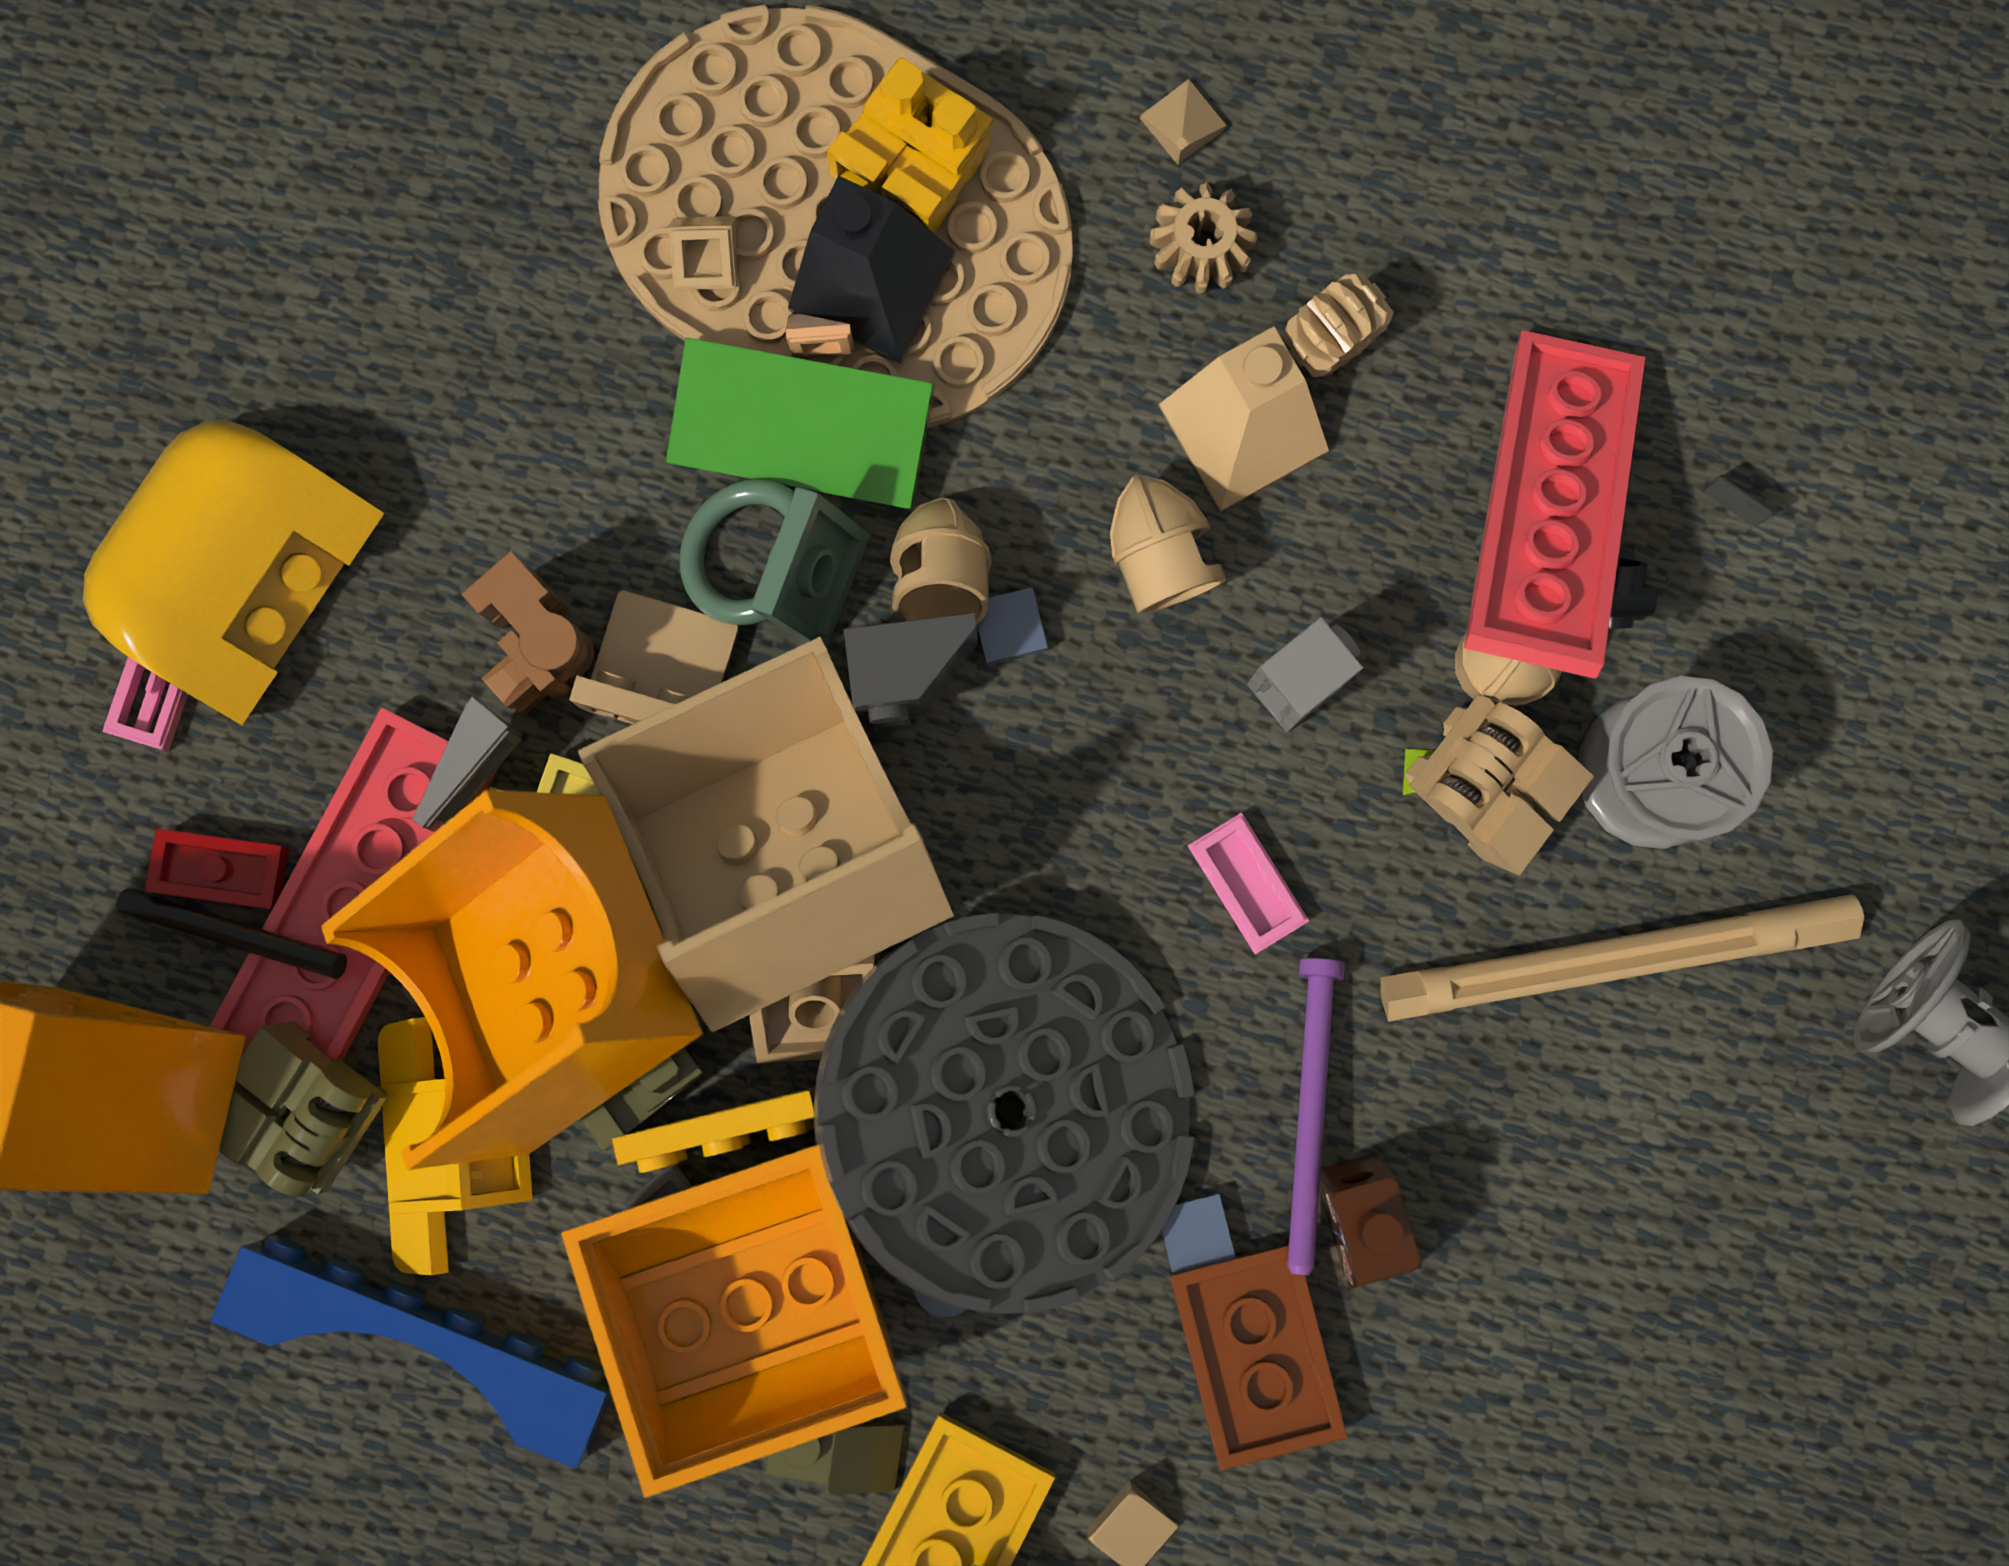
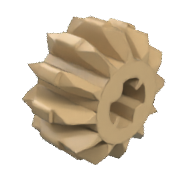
(1214, 259)
(1337, 324)

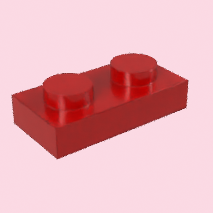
(216, 869)

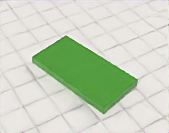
(800, 423)

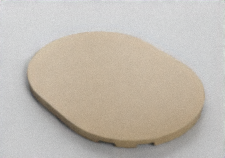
(743, 131)

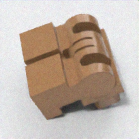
(548, 647)

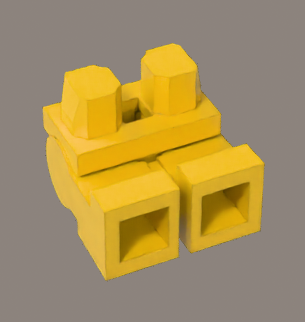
(913, 144)

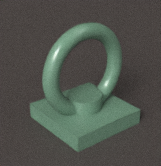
(805, 571)

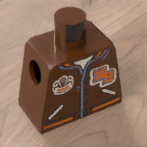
(1368, 1221)

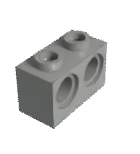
(1306, 673)

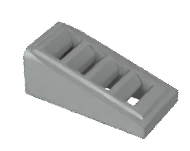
(470, 758)

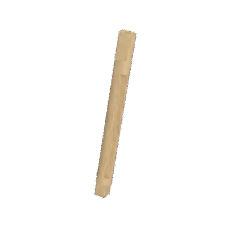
(1622, 957)

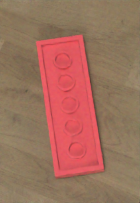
(1557, 505)
(354, 844)

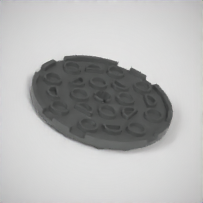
(914, 1131)

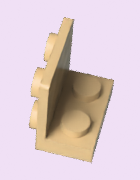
(654, 659)

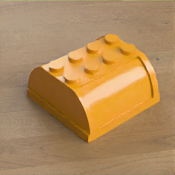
(734, 1320)

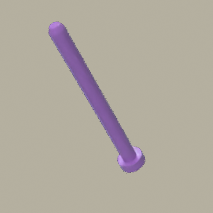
(1309, 1142)

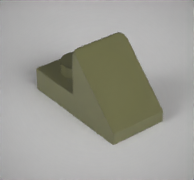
(848, 1460)

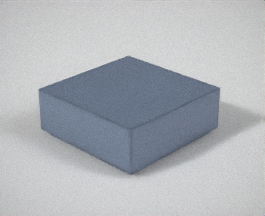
(1011, 627)
(1197, 1234)

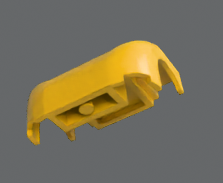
(222, 562)

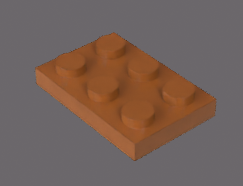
(1257, 1357)

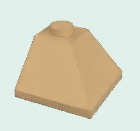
(1246, 419)

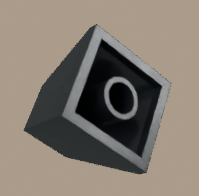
(870, 269)

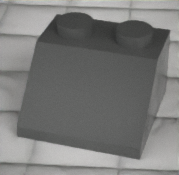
(905, 666)

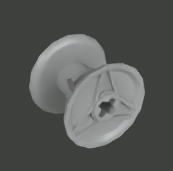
(1676, 763)
(1925, 997)

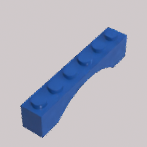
(540, 1399)

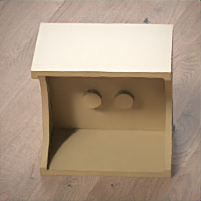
(765, 835)

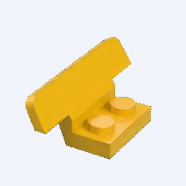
(423, 1195)

